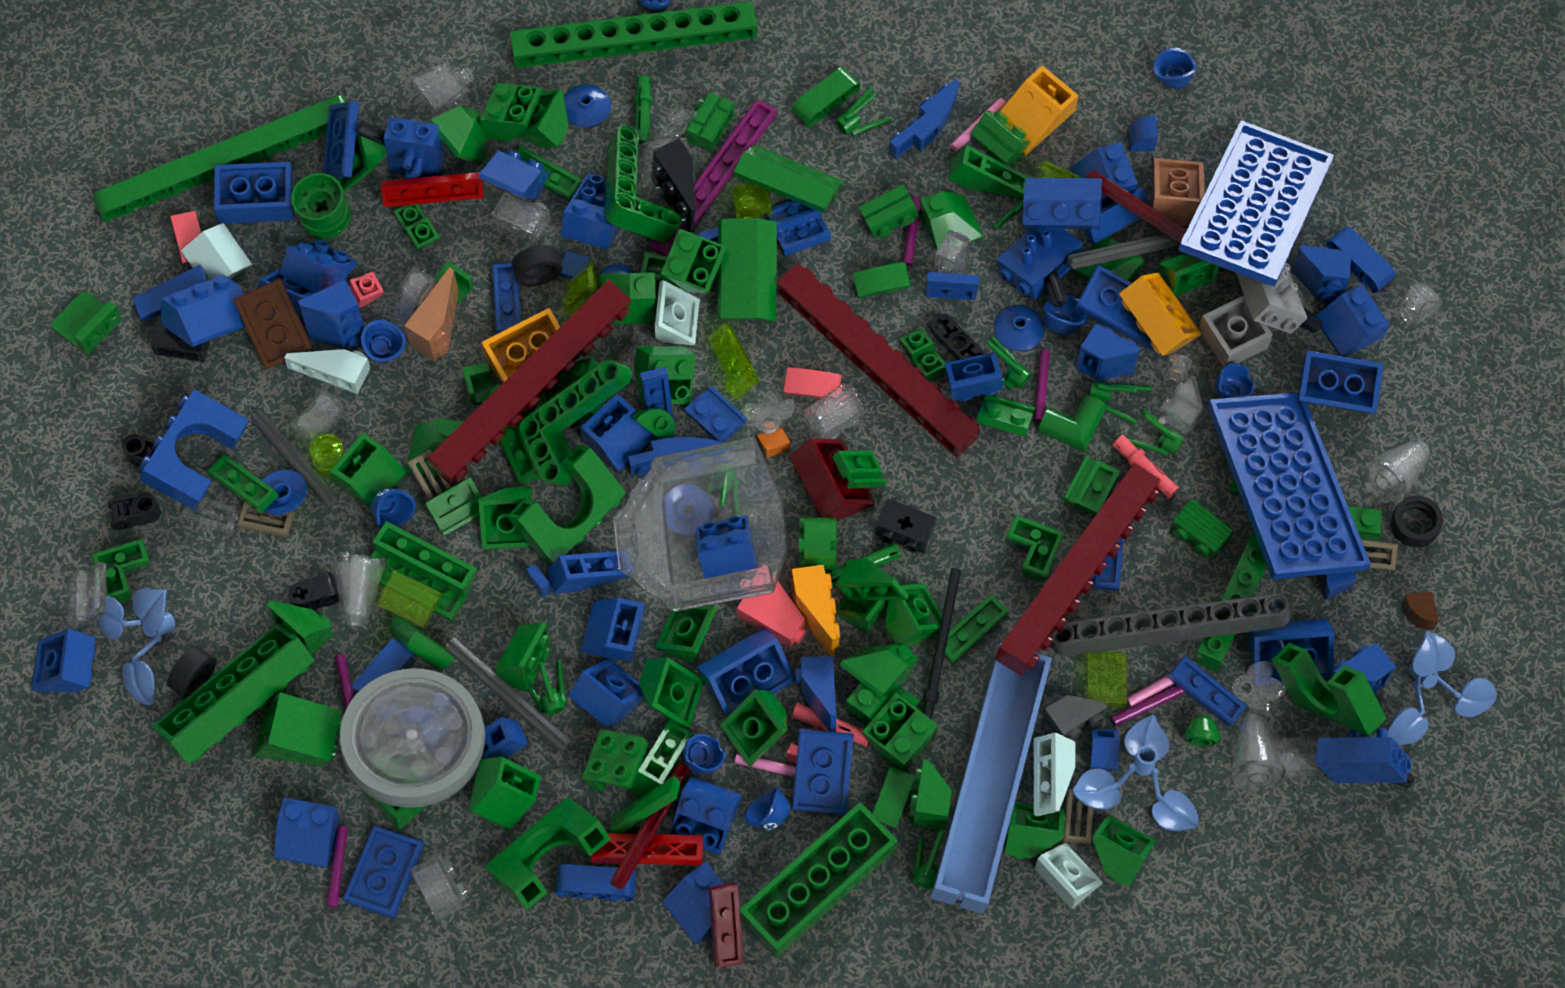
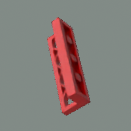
(432, 189)
(661, 849)

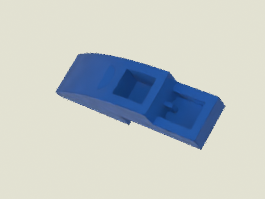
(932, 118)
(640, 463)

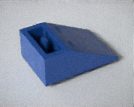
(585, 214)

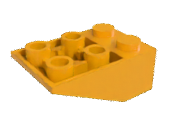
(1040, 106)
(814, 601)

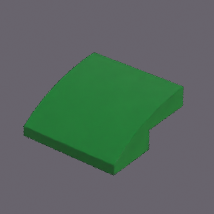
(1125, 268)

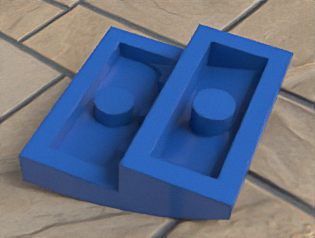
(798, 227)

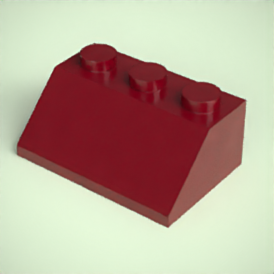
(824, 482)

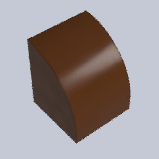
(1421, 610)

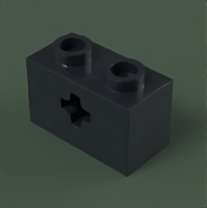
(169, 345)
(895, 517)

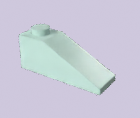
(334, 367)
(1052, 771)

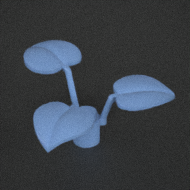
(150, 608)
(1433, 656)
(1147, 744)

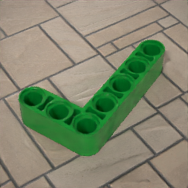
(621, 203)
(567, 414)

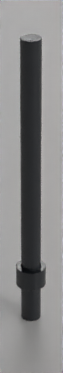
(931, 694)

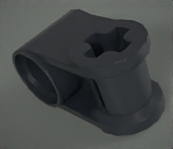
(136, 440)
(128, 510)
(316, 592)

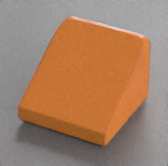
(774, 442)

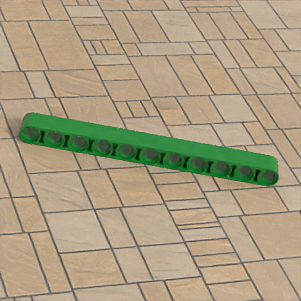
(200, 166)

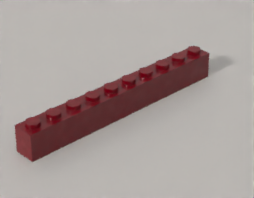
(878, 360)
(528, 382)
(1077, 570)

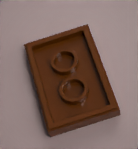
(272, 323)

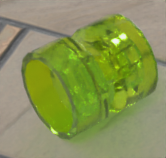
(325, 453)

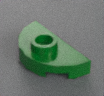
(656, 421)

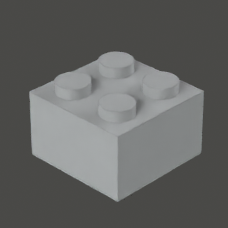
(1233, 332)

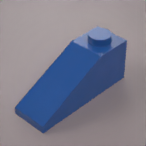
(583, 571)
(819, 688)
(503, 739)

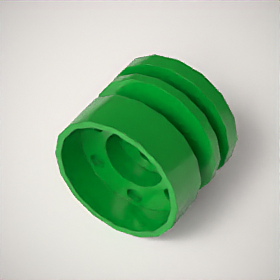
(321, 205)

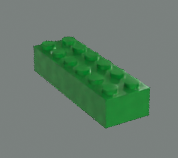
(233, 693)
(818, 880)

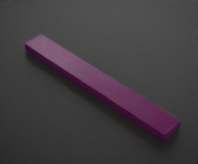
(724, 163)

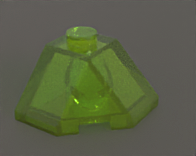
(580, 288)

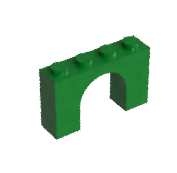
(598, 495)
(1342, 699)
(562, 825)

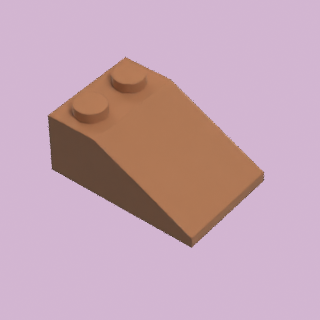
(1177, 189)
(432, 323)

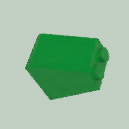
(298, 731)

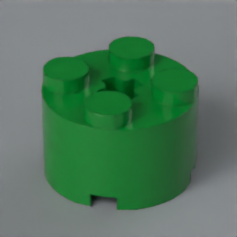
(818, 542)

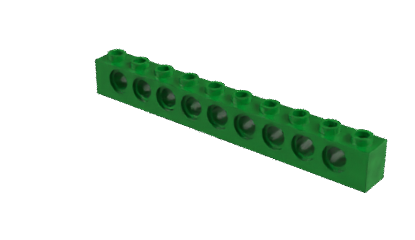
(624, 43)

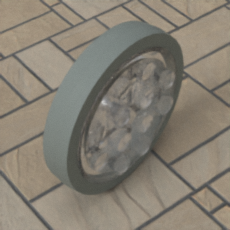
(412, 737)

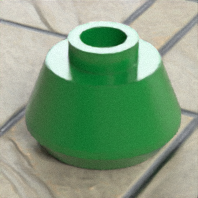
(1202, 731)

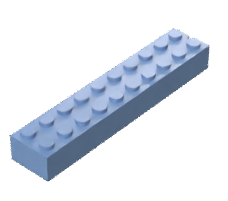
(989, 786)

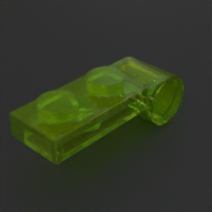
(734, 361)

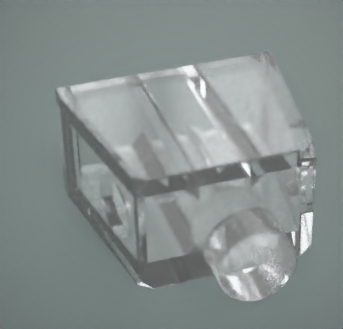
(441, 87)

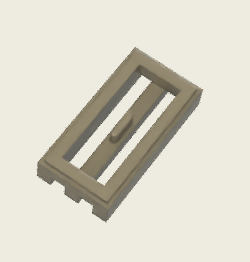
(420, 458)
(264, 528)
(1392, 556)
(1076, 839)

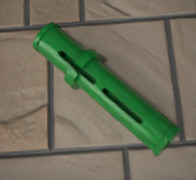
(642, 103)
(878, 557)

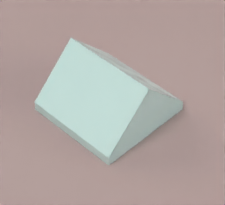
(216, 253)
(676, 315)
(1067, 874)

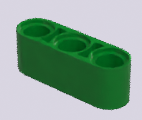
(825, 96)

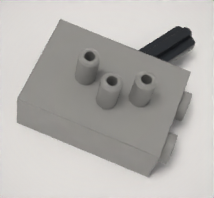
(1278, 305)

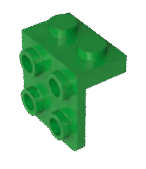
(86, 321)
(614, 760)

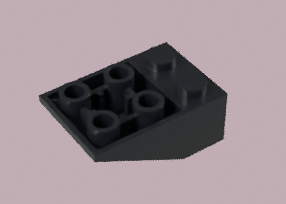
(674, 174)

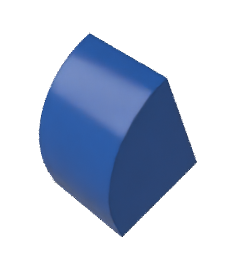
(1143, 134)
(1337, 583)
(1104, 749)

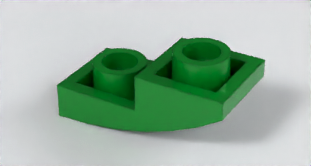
(416, 225)
(882, 279)
(923, 354)
(893, 796)

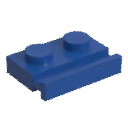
(952, 286)
(715, 415)

